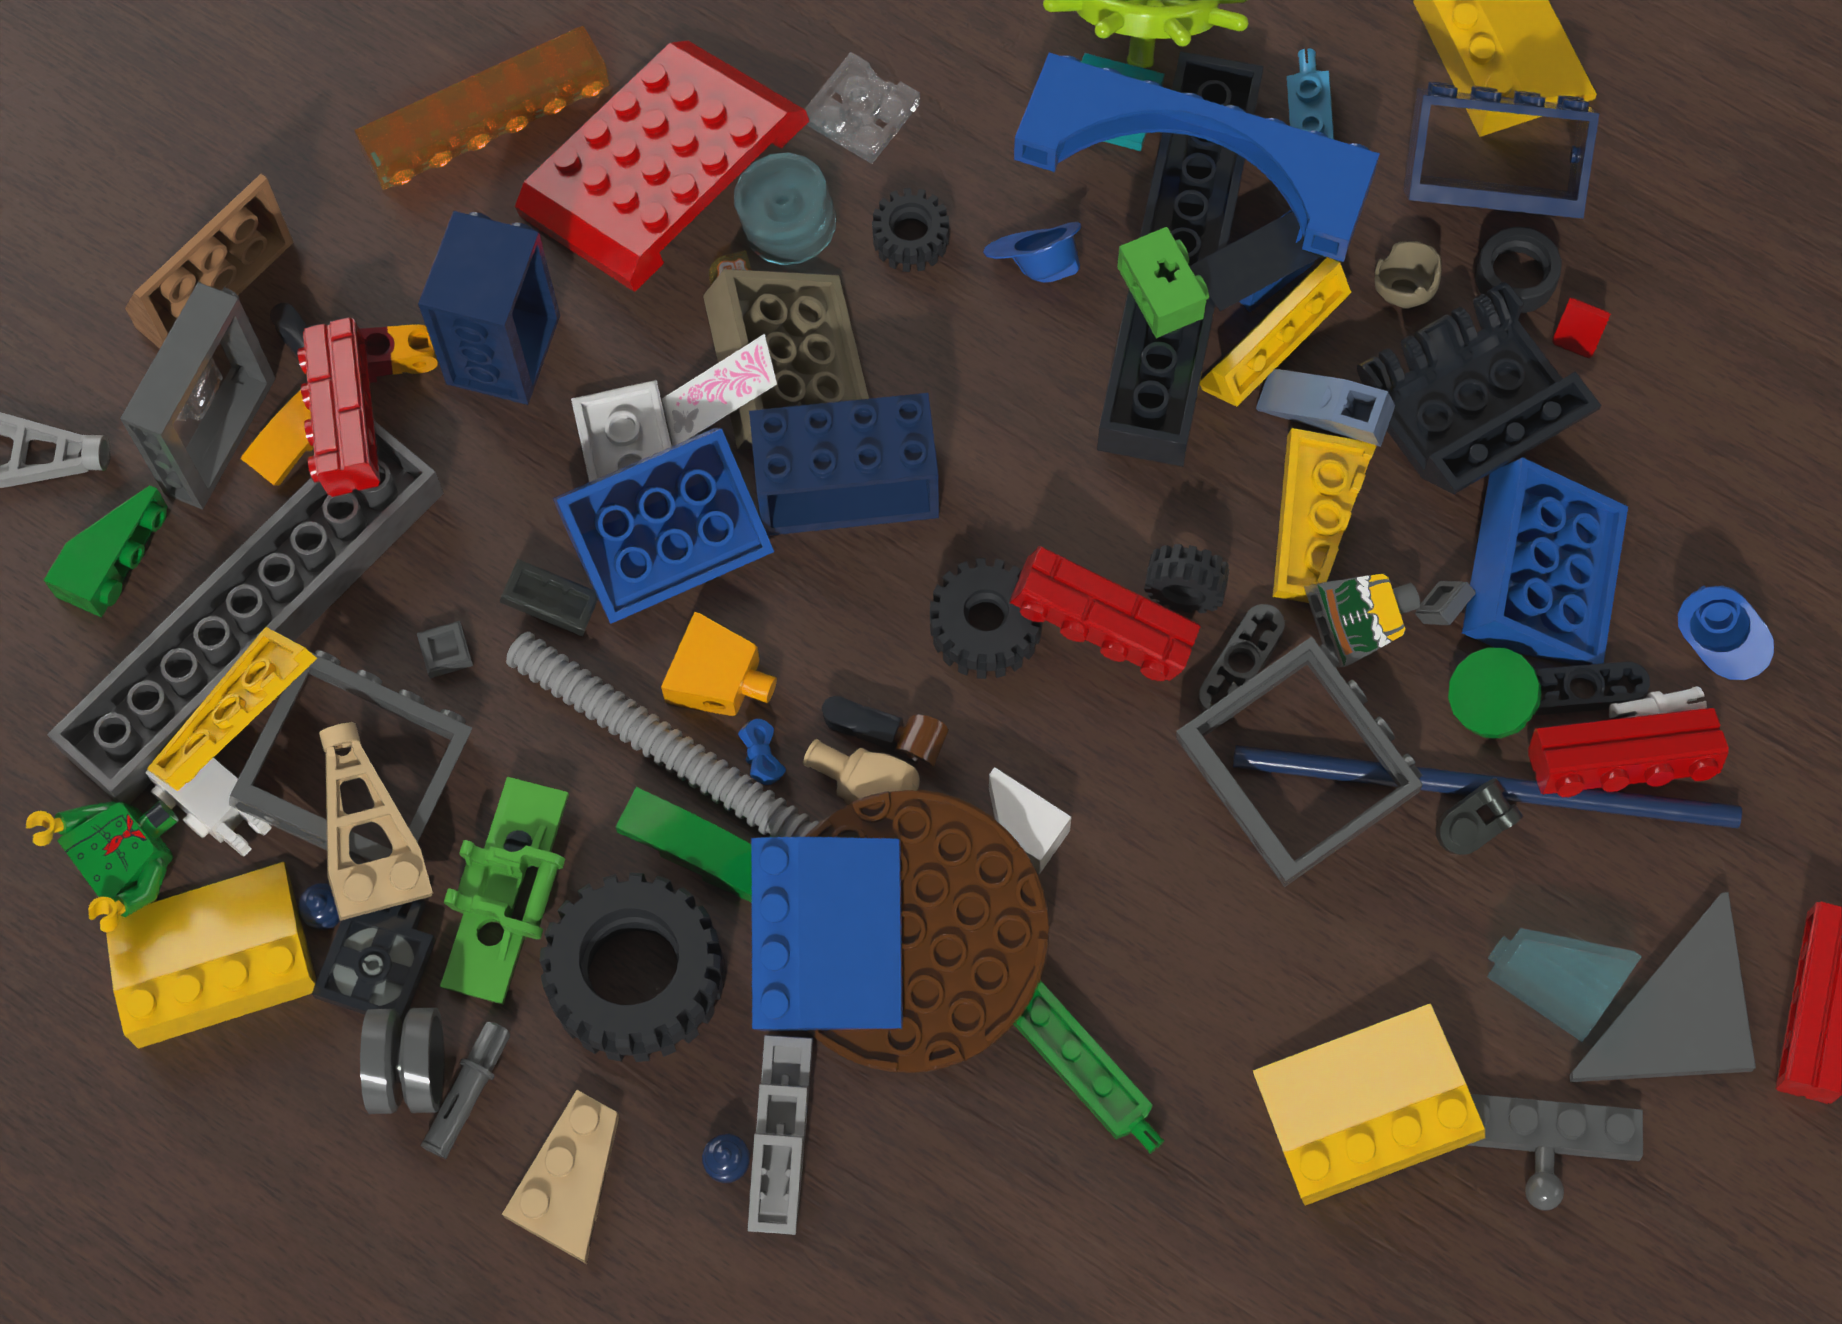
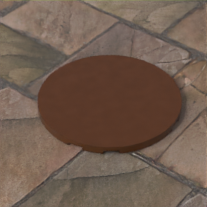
(968, 930)

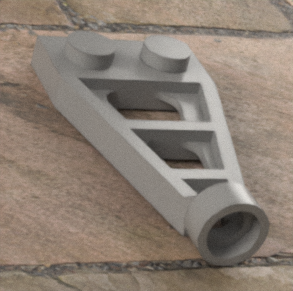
(67, 459)

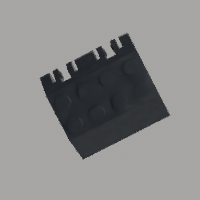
(1475, 394)

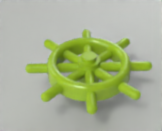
(1151, 21)

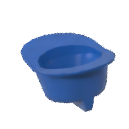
(1042, 253)
(1726, 632)

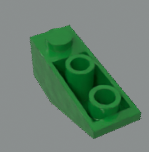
(100, 557)

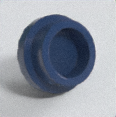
(318, 907)
(726, 1158)

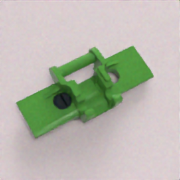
(491, 884)

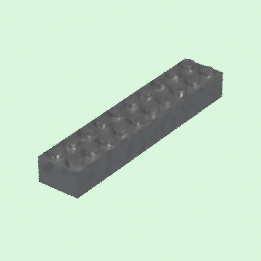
(274, 581)

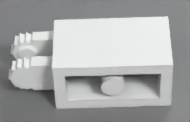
(208, 807)

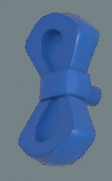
(764, 766)

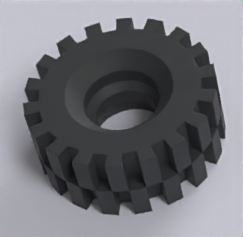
(974, 647)

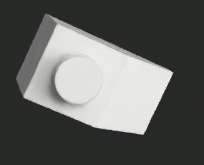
(1028, 818)

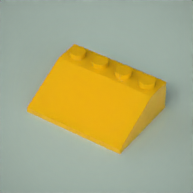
(1507, 49)
(209, 956)
(1369, 1104)

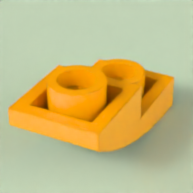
(280, 442)

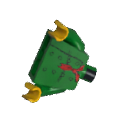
(114, 851)

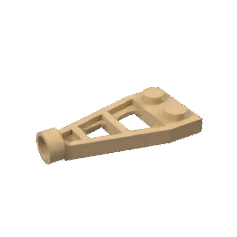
(377, 883)

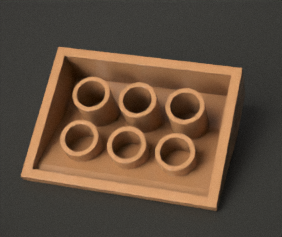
(222, 254)

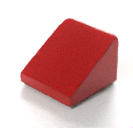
(1581, 328)

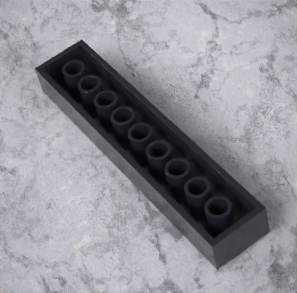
(1196, 197)

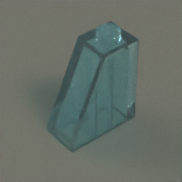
(1562, 976)

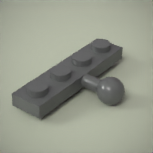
(1558, 1129)

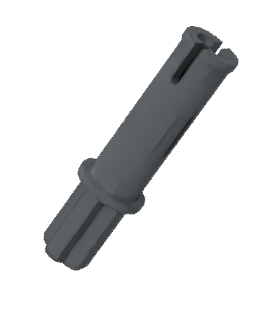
(466, 1089)

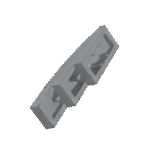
(780, 1134)

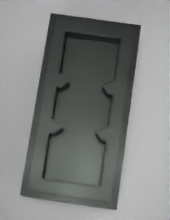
(549, 597)

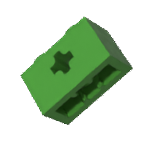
(1162, 281)

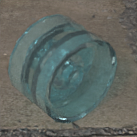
(785, 208)

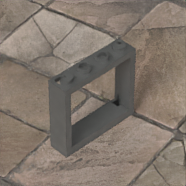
(149, 418)
(368, 687)
(1351, 702)

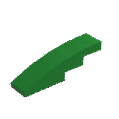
(689, 842)

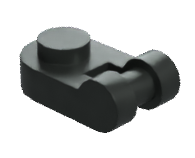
(1463, 830)

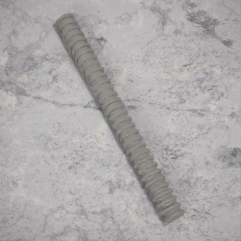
(656, 738)

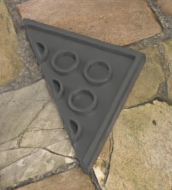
(1685, 1016)

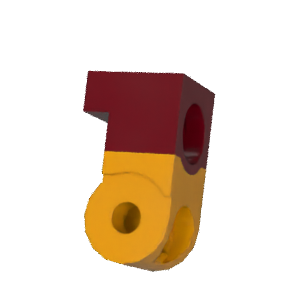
(398, 350)

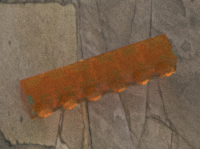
(482, 108)

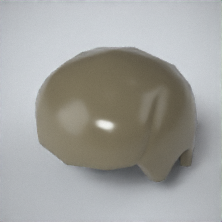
(1409, 274)

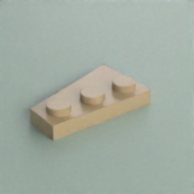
(566, 1178)

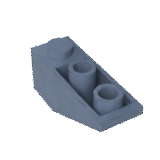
(1328, 404)

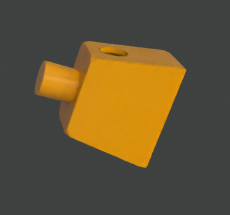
(715, 670)

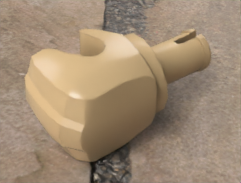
(862, 772)

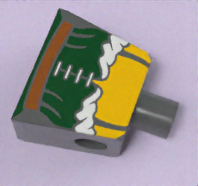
(1360, 614)

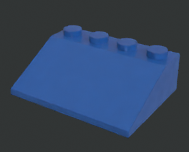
(663, 524)
(1545, 566)
(826, 933)

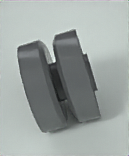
(402, 1060)

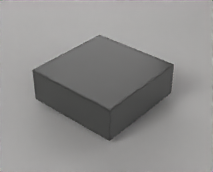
(1445, 602)
(444, 649)

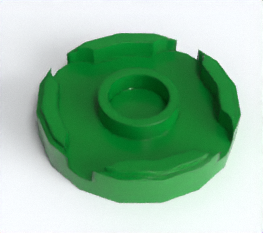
(1494, 692)

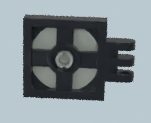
(376, 961)

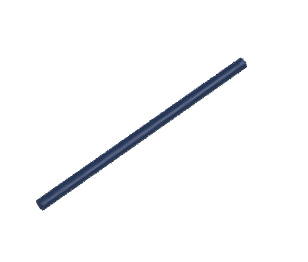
(1465, 783)

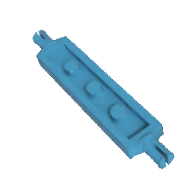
(1310, 97)

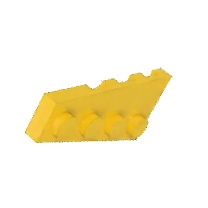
(1316, 505)
(236, 700)

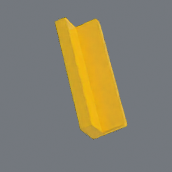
(1278, 334)

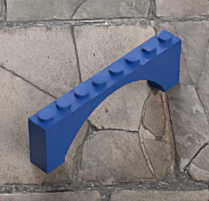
(1089, 104)

